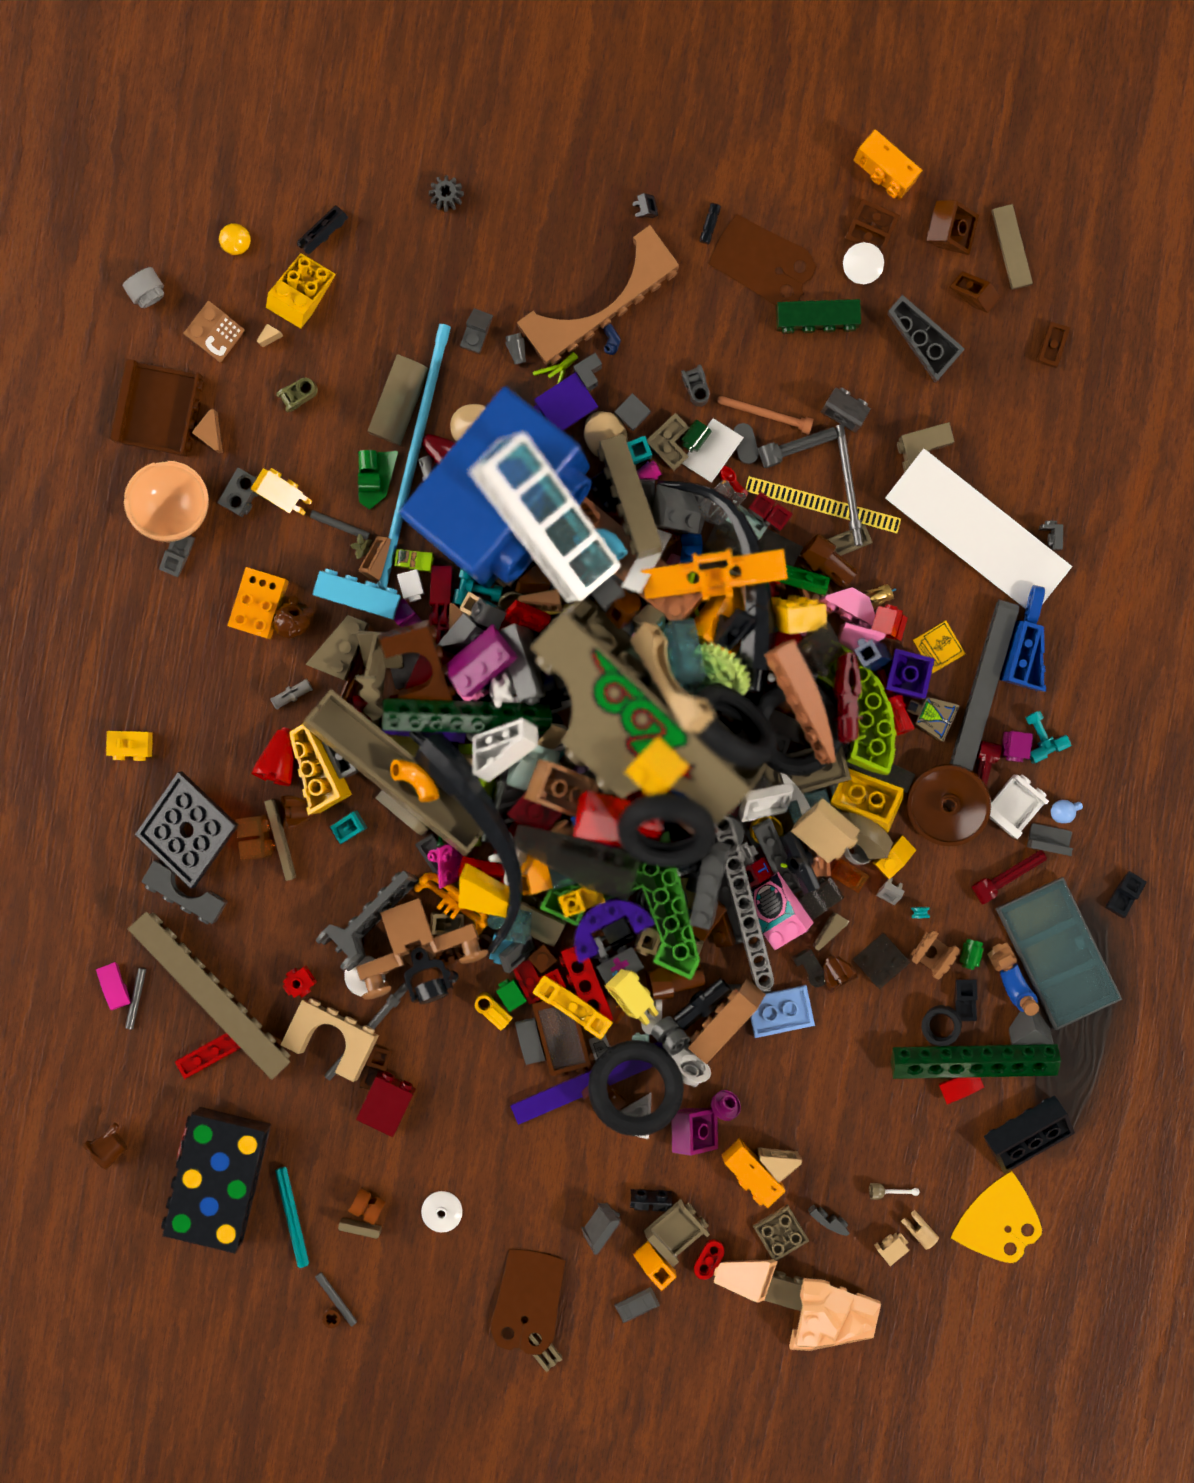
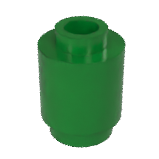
(971, 954)

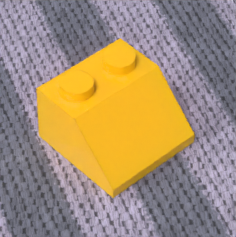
(656, 767)

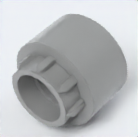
(144, 287)

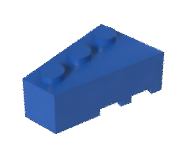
(1025, 657)

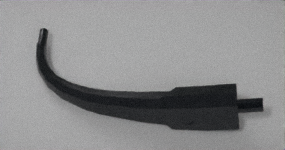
(762, 634)
(456, 777)

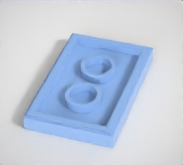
(783, 1012)

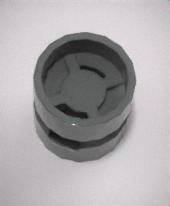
(670, 1036)

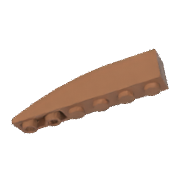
(803, 697)

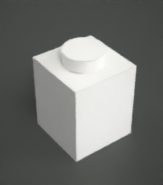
(411, 585)

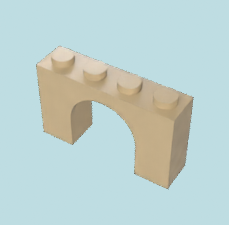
(358, 1039)

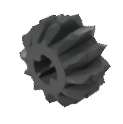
(452, 187)

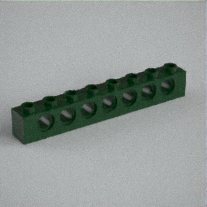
(460, 715)
(975, 1061)

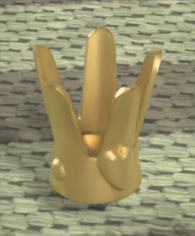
(880, 594)

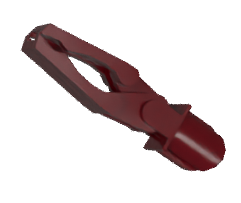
(440, 597)
(846, 689)

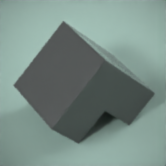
(586, 371)
(632, 412)
(606, 593)

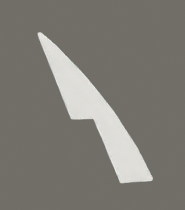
(797, 795)

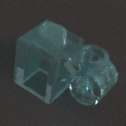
(520, 929)

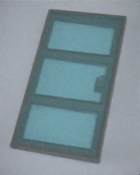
(1058, 953)

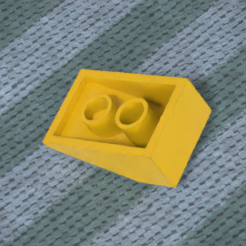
(869, 798)

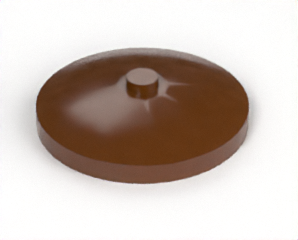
(949, 805)

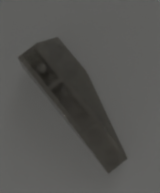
(580, 860)

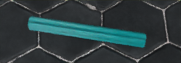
(292, 1217)

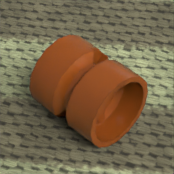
(367, 1206)

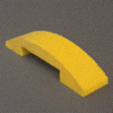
(573, 1006)

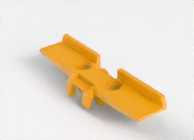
(754, 567)

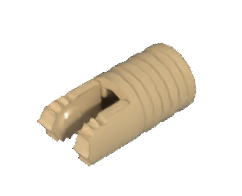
(922, 1231)

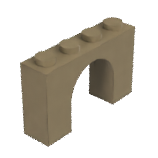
(927, 439)

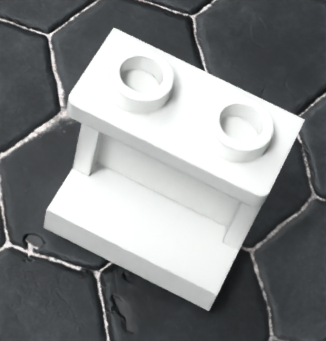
(1016, 805)

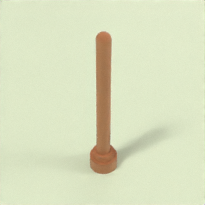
(803, 424)

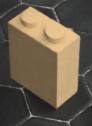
(826, 831)

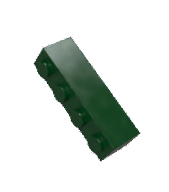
(818, 315)

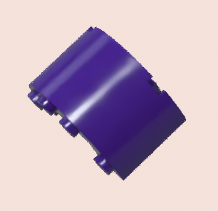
(604, 914)

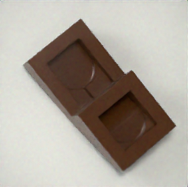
(377, 1061)

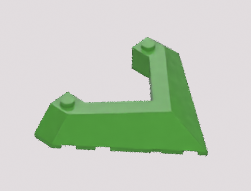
(667, 906)

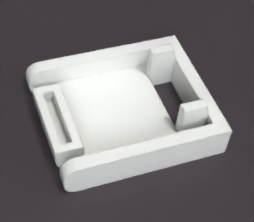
(765, 802)

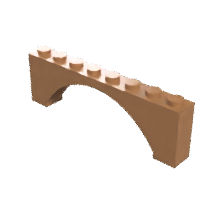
(555, 337)

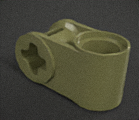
(296, 394)

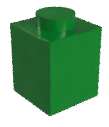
(511, 994)

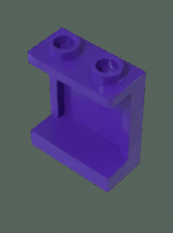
(566, 402)

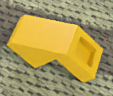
(579, 901)

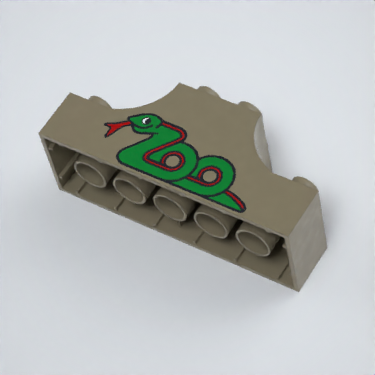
(622, 712)

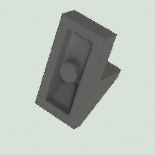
(476, 331)

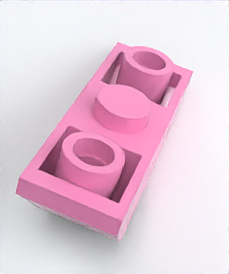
(851, 606)

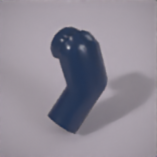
(613, 340)

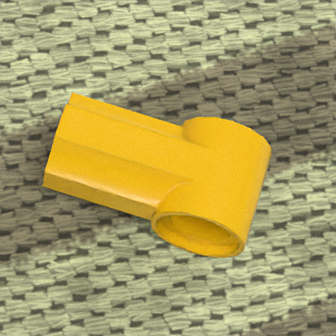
(494, 1012)

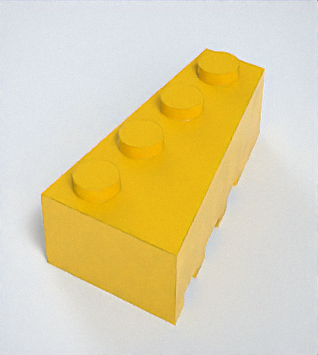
(318, 775)

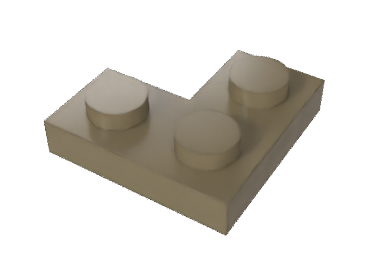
(664, 440)

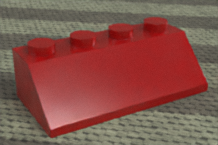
(599, 818)

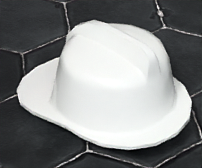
(691, 1067)

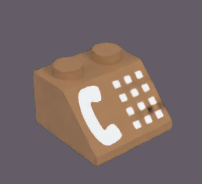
(214, 331)

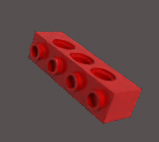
(587, 973)

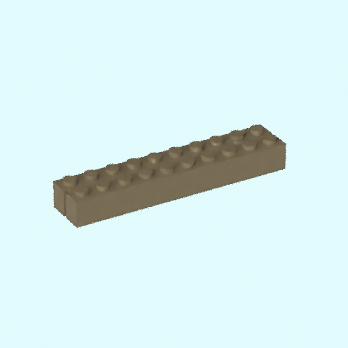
(372, 754)
(209, 995)

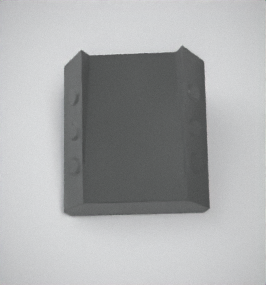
(601, 1226)

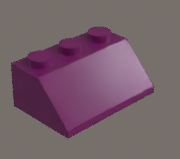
(480, 662)

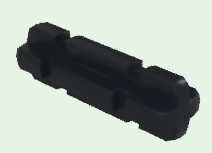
(710, 223)

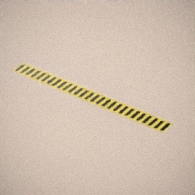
(821, 504)

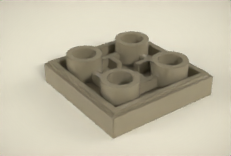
(781, 1233)

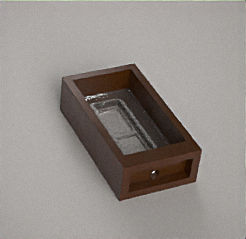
(561, 1040)

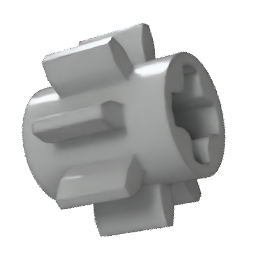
(747, 853)

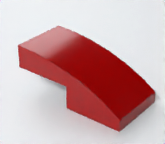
(960, 1087)

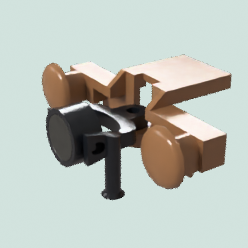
(407, 925)

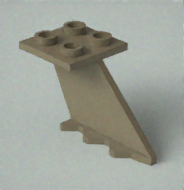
(375, 673)

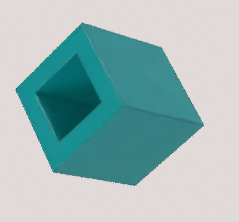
(639, 450)

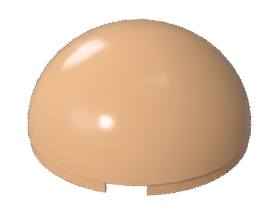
(166, 501)

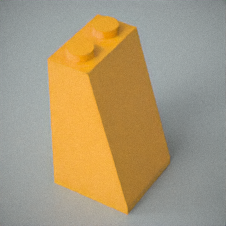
(716, 605)

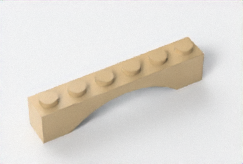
(653, 650)

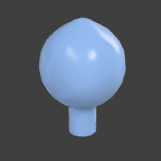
(1065, 811)

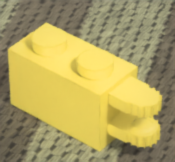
(631, 995)

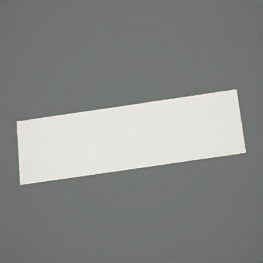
(976, 529)

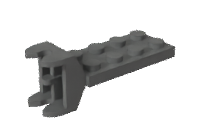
(359, 926)

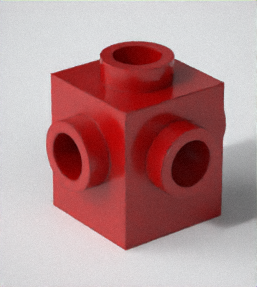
(305, 978)

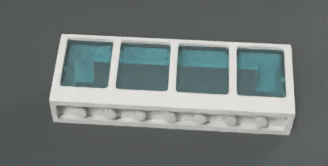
(544, 516)

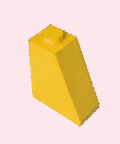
(482, 893)

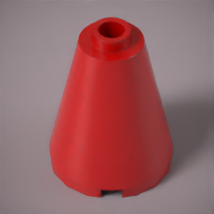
(276, 760)

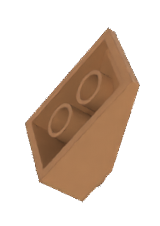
(558, 787)

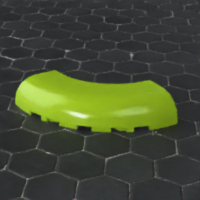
(877, 733)

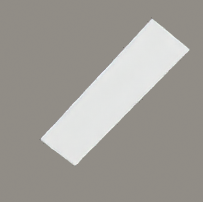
(636, 579)

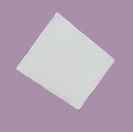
(714, 451)

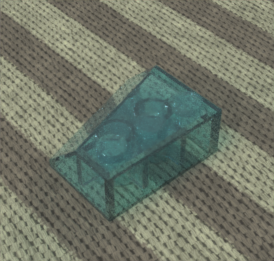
(684, 654)

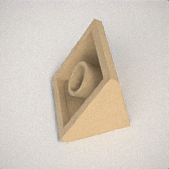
(779, 1162)

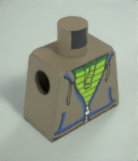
(933, 716)

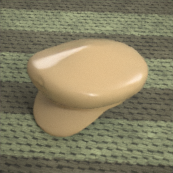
(463, 419)
(600, 427)

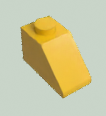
(898, 856)

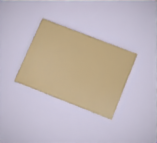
(552, 737)

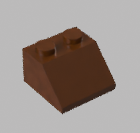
(952, 226)

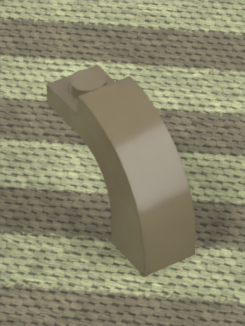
(871, 836)

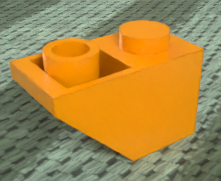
(535, 876)
(655, 1265)

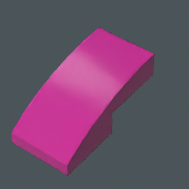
(113, 986)

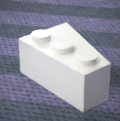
(502, 747)

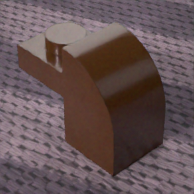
(623, 609)

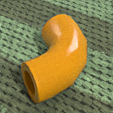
(415, 775)

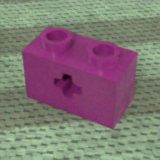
(1016, 746)

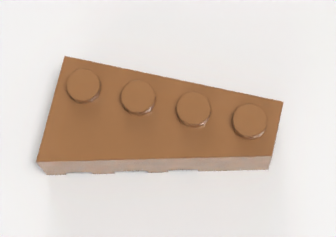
(726, 1021)

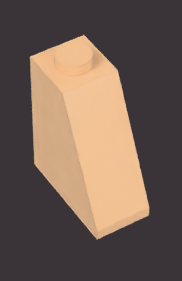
(746, 1277)

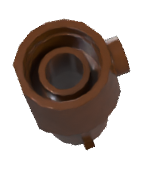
(820, 555)
(664, 982)

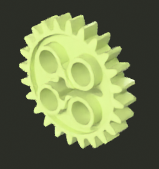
(723, 669)

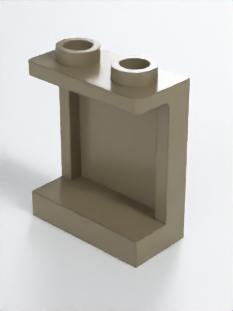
(676, 1231)

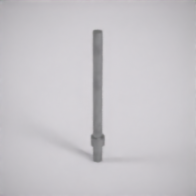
(855, 524)

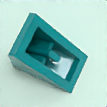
(348, 827)

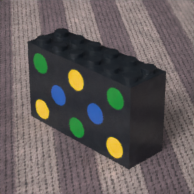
(215, 1179)

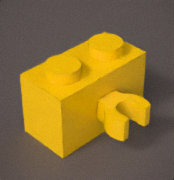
(129, 744)

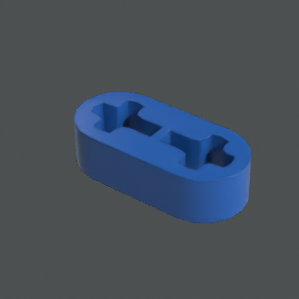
(1034, 604)

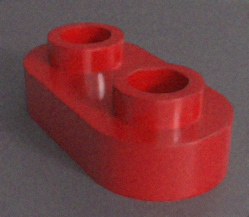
(708, 1258)

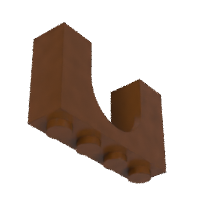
(420, 639)

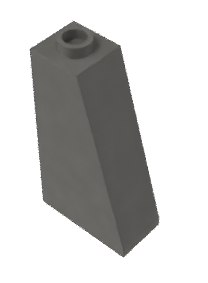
(524, 670)

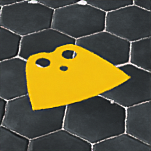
(997, 1207)

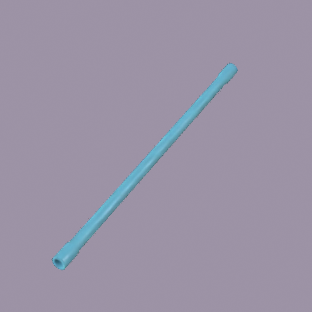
(440, 343)

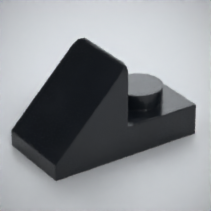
(732, 629)

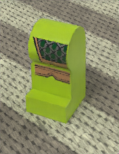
(414, 560)

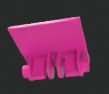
(448, 864)

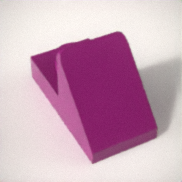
(405, 614)

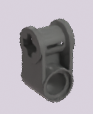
(695, 381)

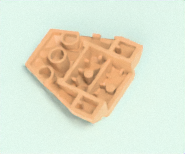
(833, 1316)

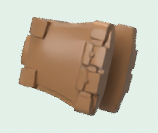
(944, 955)

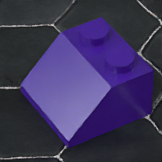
(909, 674)

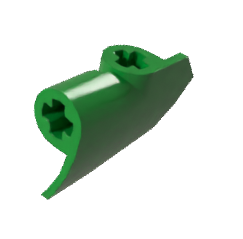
(374, 475)

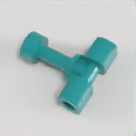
(468, 584)
(1046, 745)

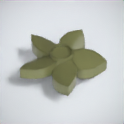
(361, 546)

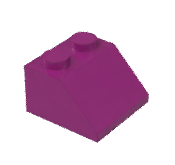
(694, 1131)

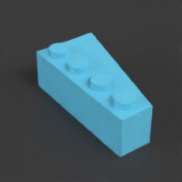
(357, 595)

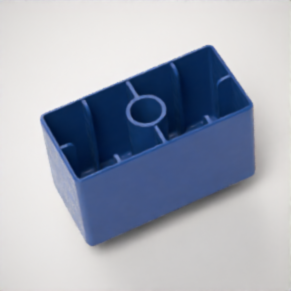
(459, 516)

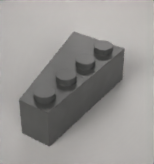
(926, 339)

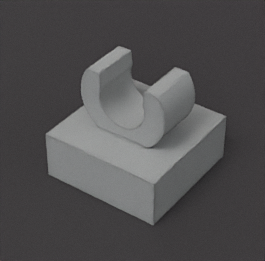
(890, 892)

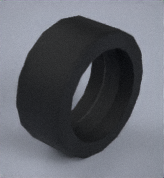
(945, 1041)

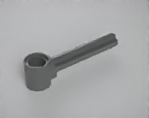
(772, 453)

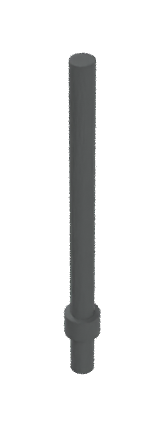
(392, 1001)

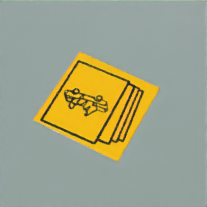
(939, 644)

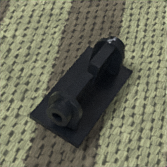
(659, 1199)

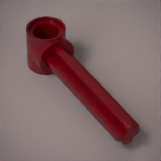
(987, 754)
(987, 889)

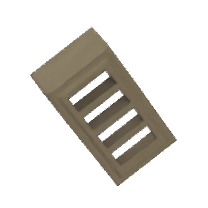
(830, 930)

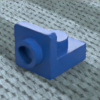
(690, 545)

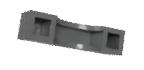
(162, 879)
(708, 886)

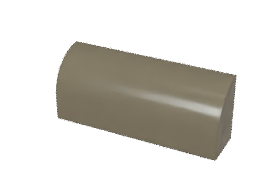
(398, 400)
(544, 925)

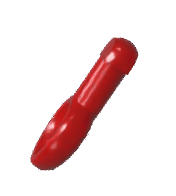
(728, 474)

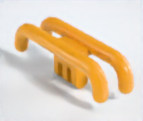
(450, 900)

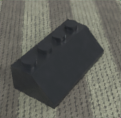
(1029, 1134)

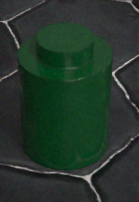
(695, 436)

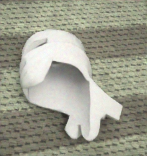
(502, 689)

